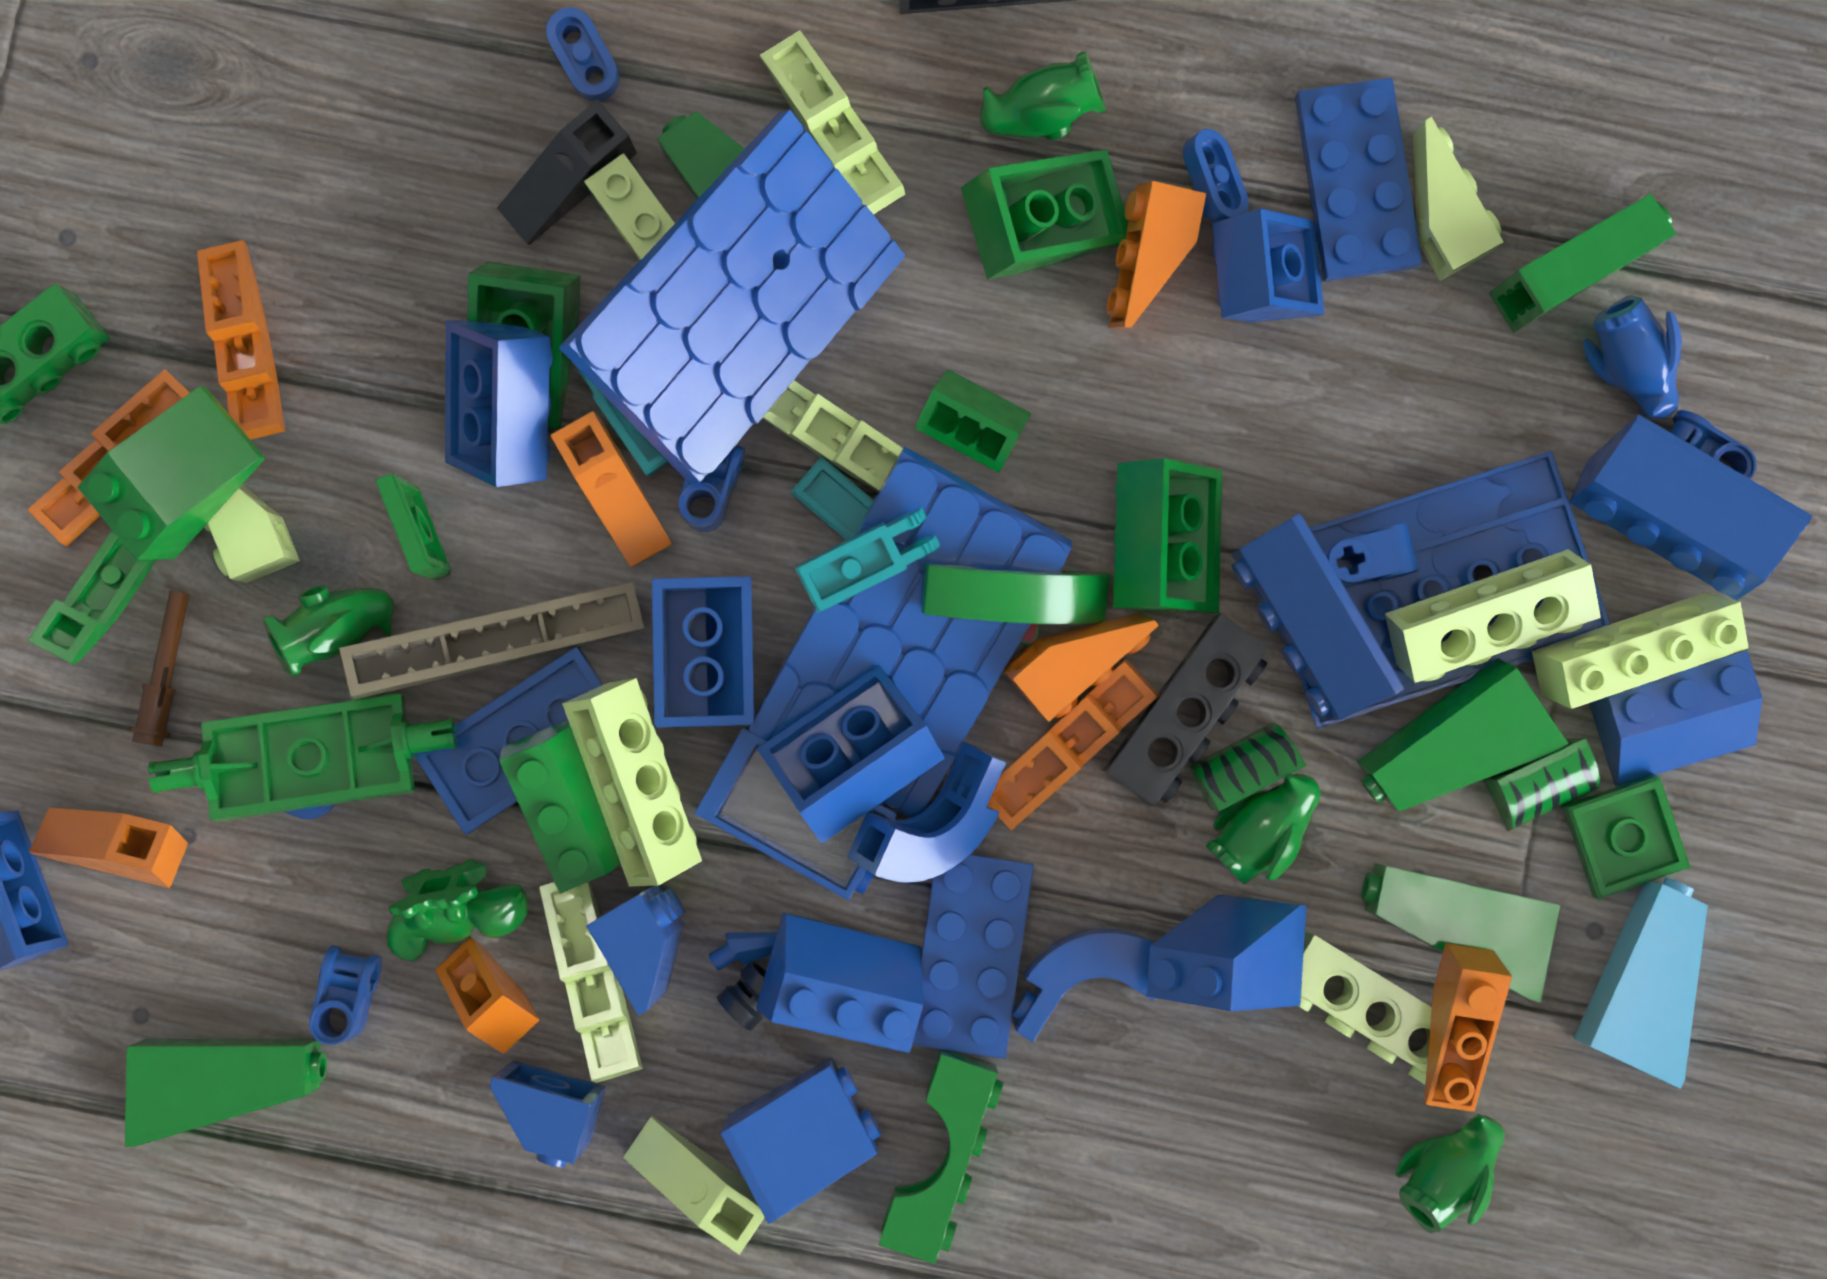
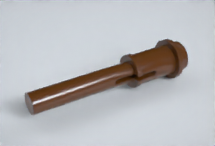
(158, 696)

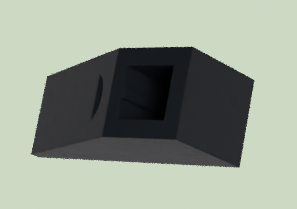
(558, 175)

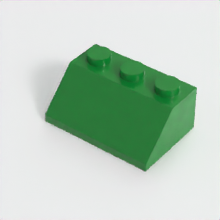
(1167, 537)
(560, 805)

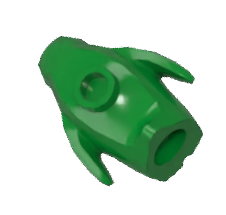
(1044, 101)
(326, 624)
(1265, 828)
(1451, 1174)

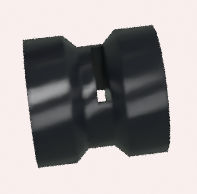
(742, 998)

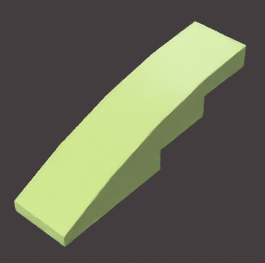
(831, 121)
(834, 435)
(591, 986)

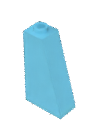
(1650, 984)

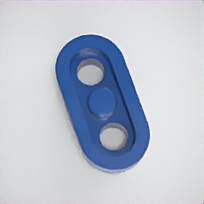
(584, 56)
(1216, 174)

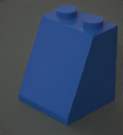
(1232, 956)
(800, 1138)

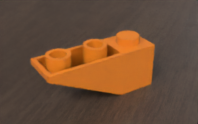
(1158, 238)
(611, 488)
(1066, 663)
(111, 844)
(1463, 1024)

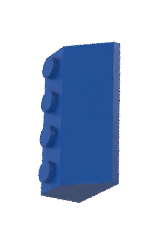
(1688, 508)
(1315, 620)

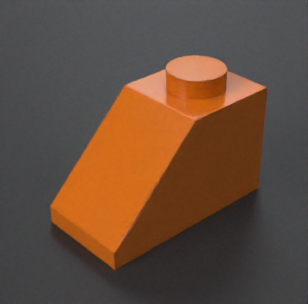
(486, 996)

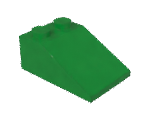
(1044, 212)
(532, 299)
(171, 476)

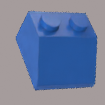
(1267, 267)
(548, 1110)

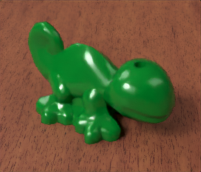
(449, 907)

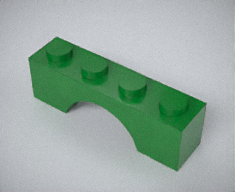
(921, 1212)

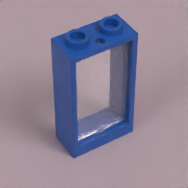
(756, 809)

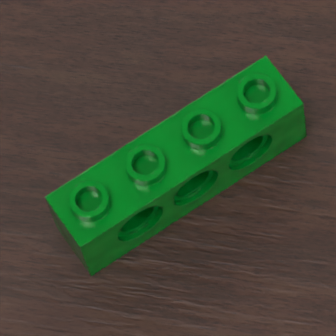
(21, 340)

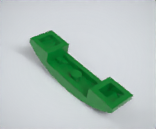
(1015, 595)
(93, 603)

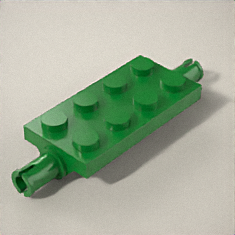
(304, 757)

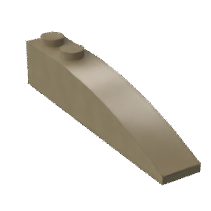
(489, 641)

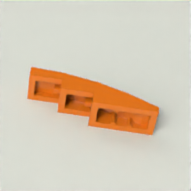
(240, 338)
(64, 508)
(1070, 743)

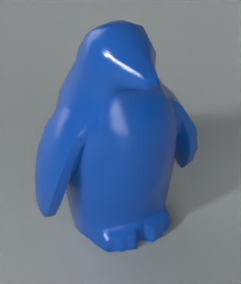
(1638, 354)

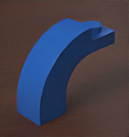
(940, 834)
(1077, 958)

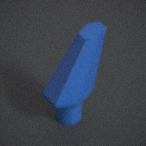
(743, 946)

